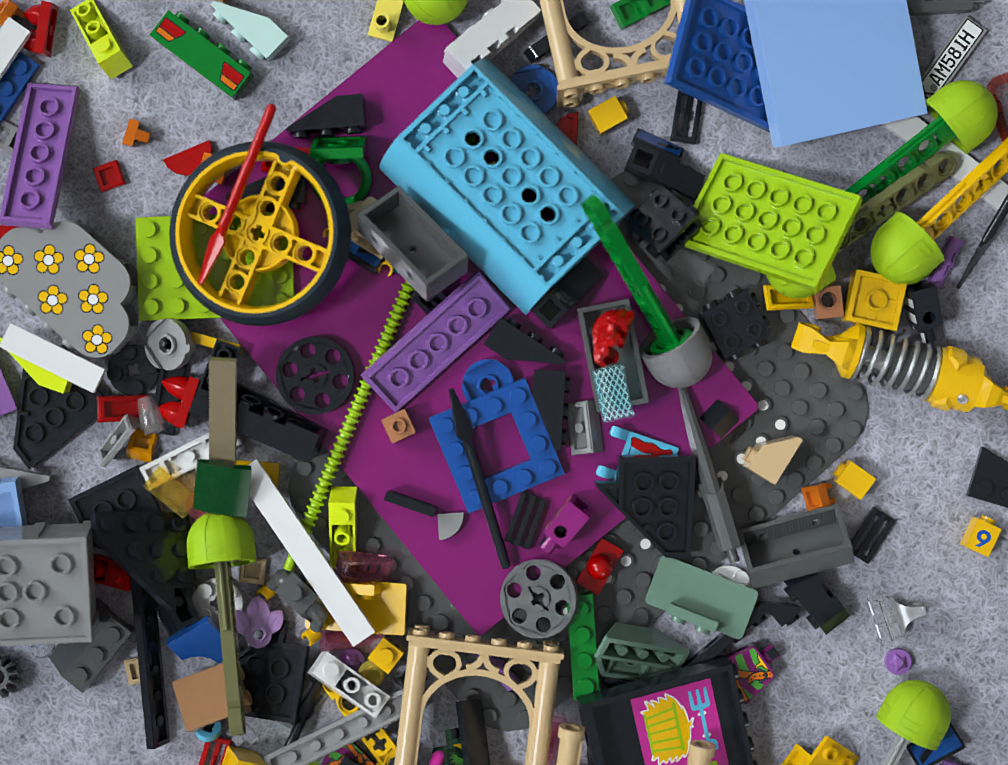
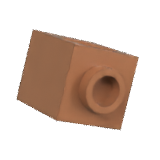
(835, 309)
(399, 426)

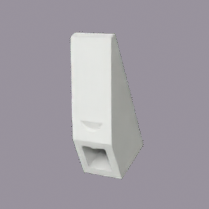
(348, 684)

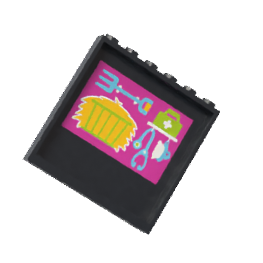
(661, 714)

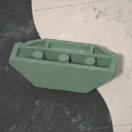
(638, 653)

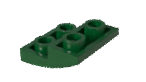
(222, 488)

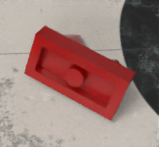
(45, 18)
(185, 390)

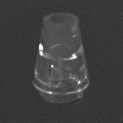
(150, 416)

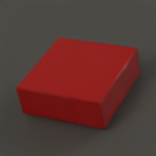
(109, 176)

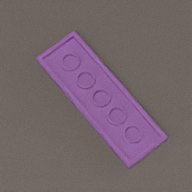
(39, 156)
(436, 341)

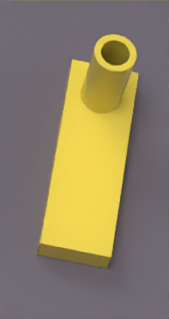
(385, 19)

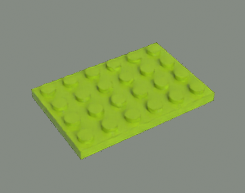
(772, 221)
(163, 292)

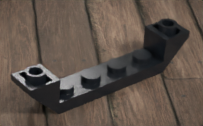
(782, 612)

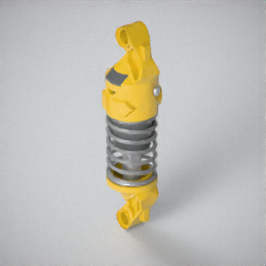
(936, 375)

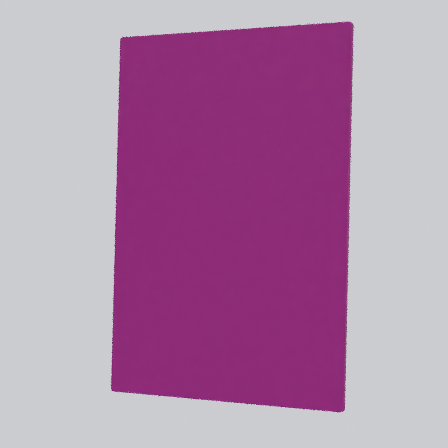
(396, 91)

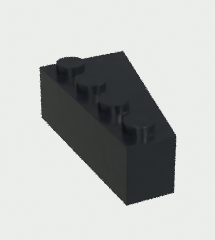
(277, 425)

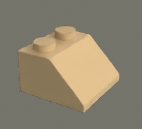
(771, 457)

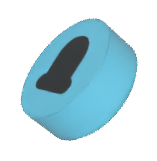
(209, 732)

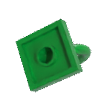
(342, 151)

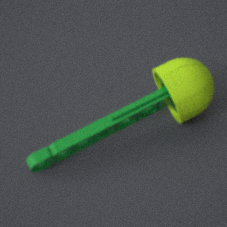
(961, 112)

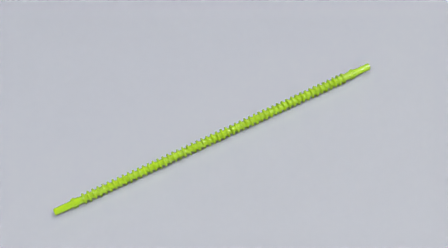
(357, 405)

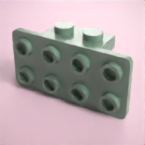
(701, 598)

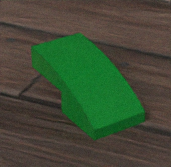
(631, 11)

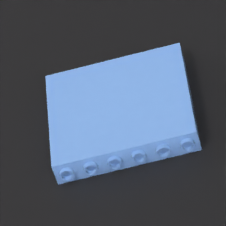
(834, 65)

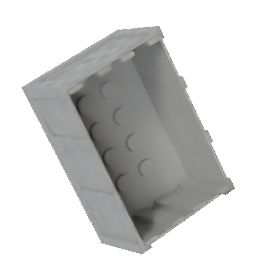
(47, 584)

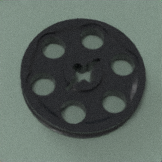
(304, 368)

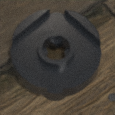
(118, 371)

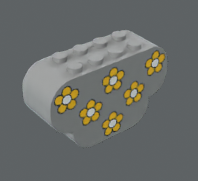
(72, 285)

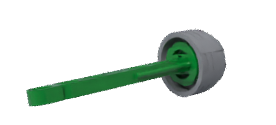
(678, 349)

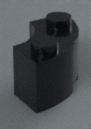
(817, 599)

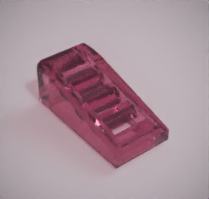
(348, 561)

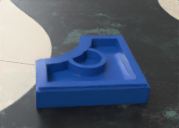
(198, 640)

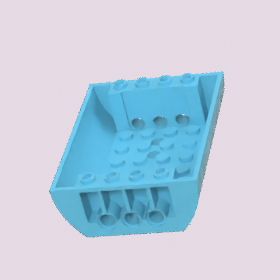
(485, 200)

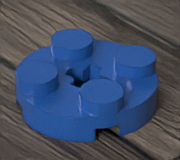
(541, 79)
(484, 369)

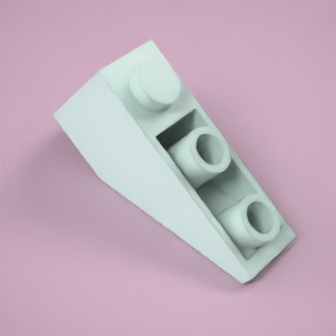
(256, 29)

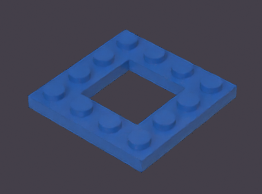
(543, 460)

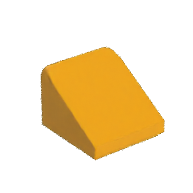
(141, 446)

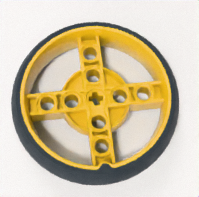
(230, 301)

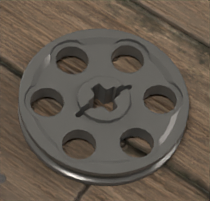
(551, 598)

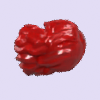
(608, 332)

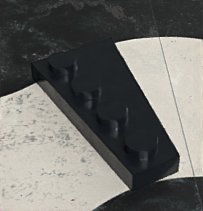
(989, 479)

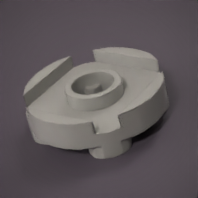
(181, 343)

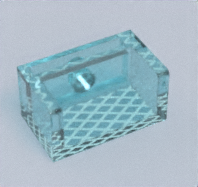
(613, 393)

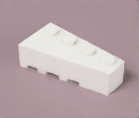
(490, 34)

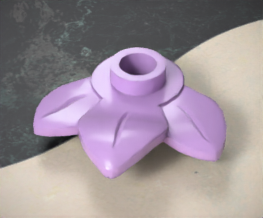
(258, 618)

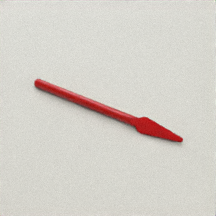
(218, 240)

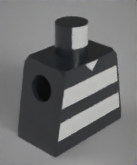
(922, 299)

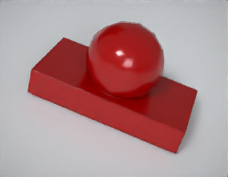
(599, 566)

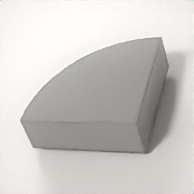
(449, 524)

